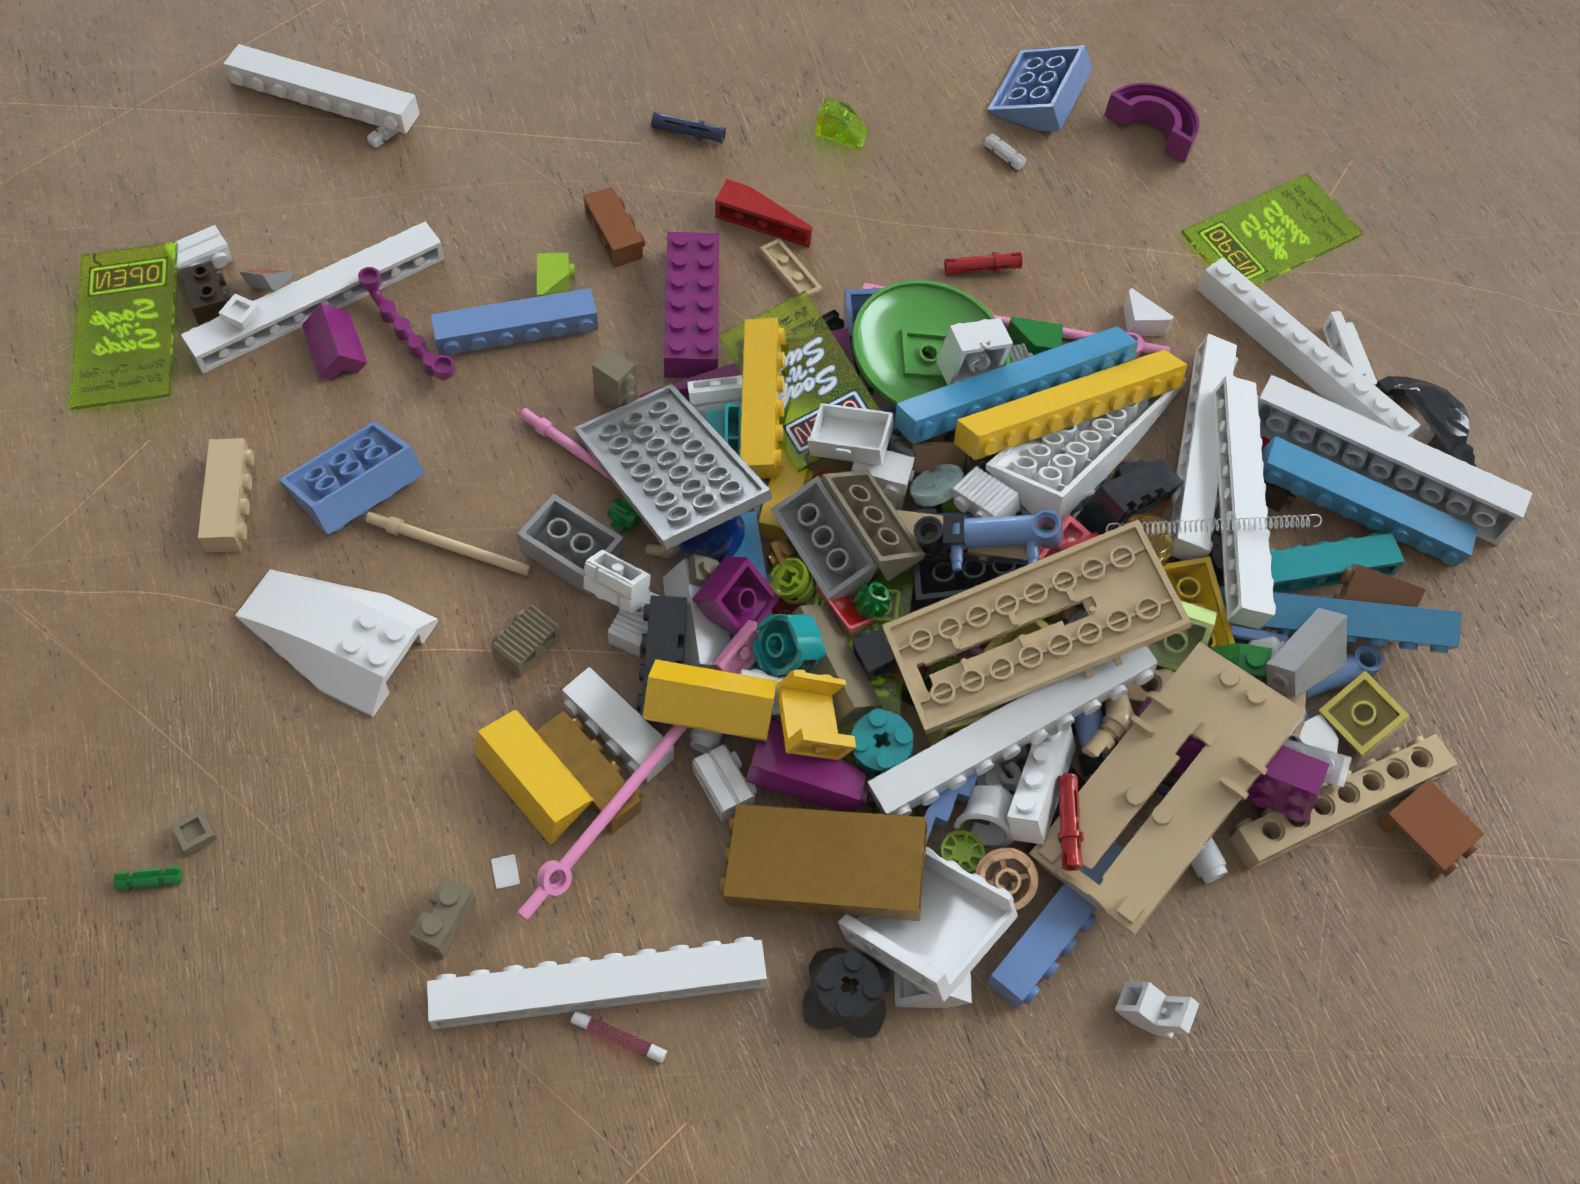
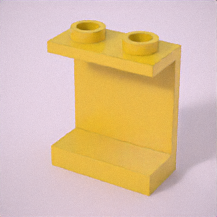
(810, 716)

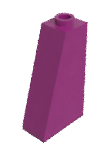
(808, 778)

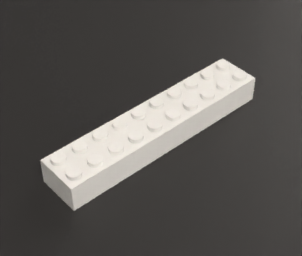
(1392, 459)

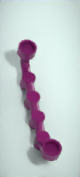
(440, 366)

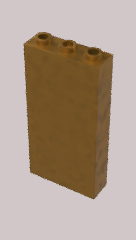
(825, 862)

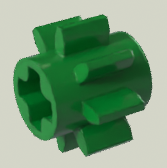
(623, 515)
(872, 600)

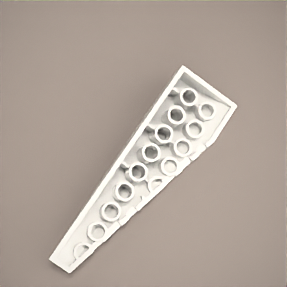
(1072, 462)

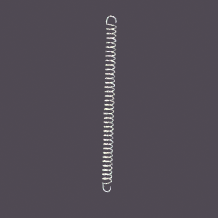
(1228, 524)

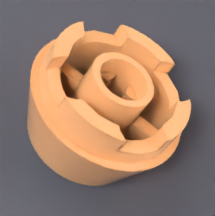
(1011, 871)

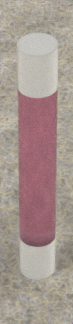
(619, 1036)

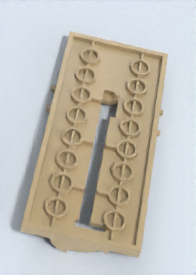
(1111, 575)
(1242, 732)

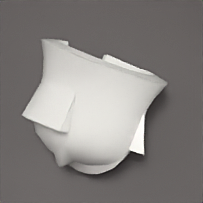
(992, 805)

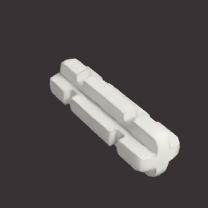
(376, 138)
(1005, 151)

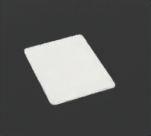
(505, 871)

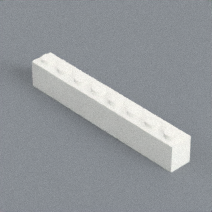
(322, 88)

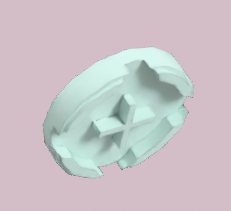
(937, 486)

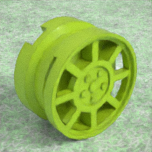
(793, 581)
(965, 850)

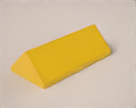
(1197, 584)
(709, 700)
(531, 775)

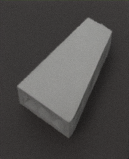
(1310, 654)

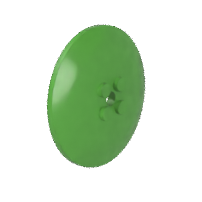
(902, 324)

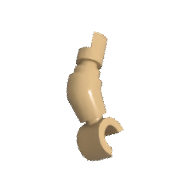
(1113, 728)

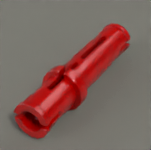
(993, 262)
(1070, 831)

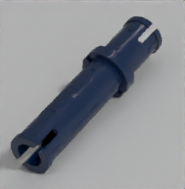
(697, 129)

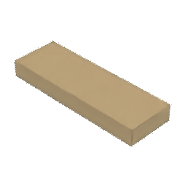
(789, 269)

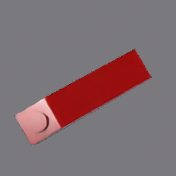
(753, 210)

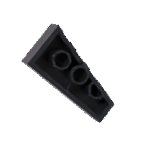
(1129, 496)
(937, 580)
(664, 636)

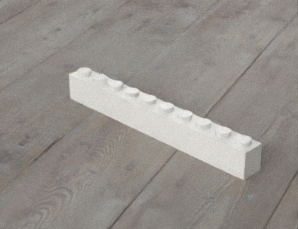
(333, 286)
(1299, 348)
(1198, 454)
(1242, 495)
(1004, 733)
(595, 983)

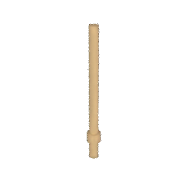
(397, 526)

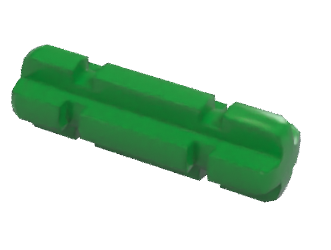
(147, 878)

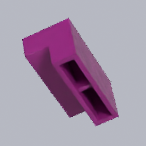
(333, 342)

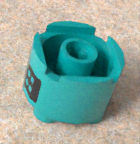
(788, 643)
(880, 728)

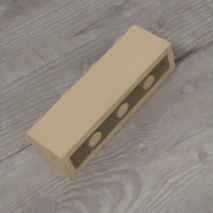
(225, 495)

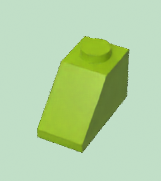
(554, 273)

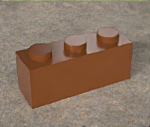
(614, 226)

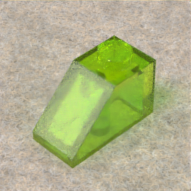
(840, 123)

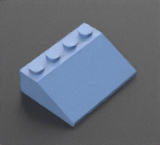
(1042, 87)
(352, 476)

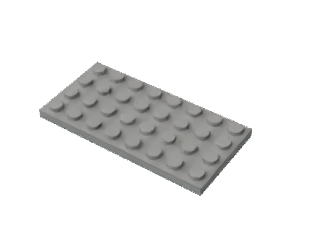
(672, 466)

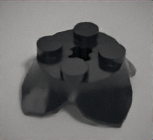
(829, 1007)

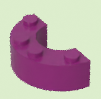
(1160, 108)

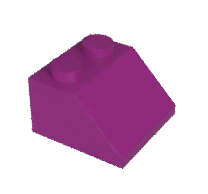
(735, 595)

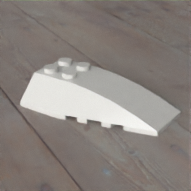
(335, 634)

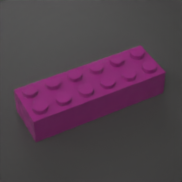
(691, 304)
(1288, 785)

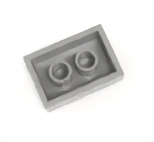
(565, 538)

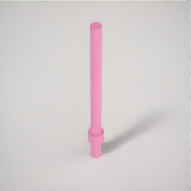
(546, 428)

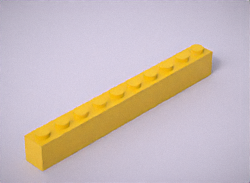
(1068, 404)

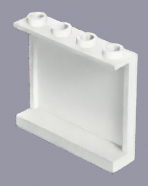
(955, 930)

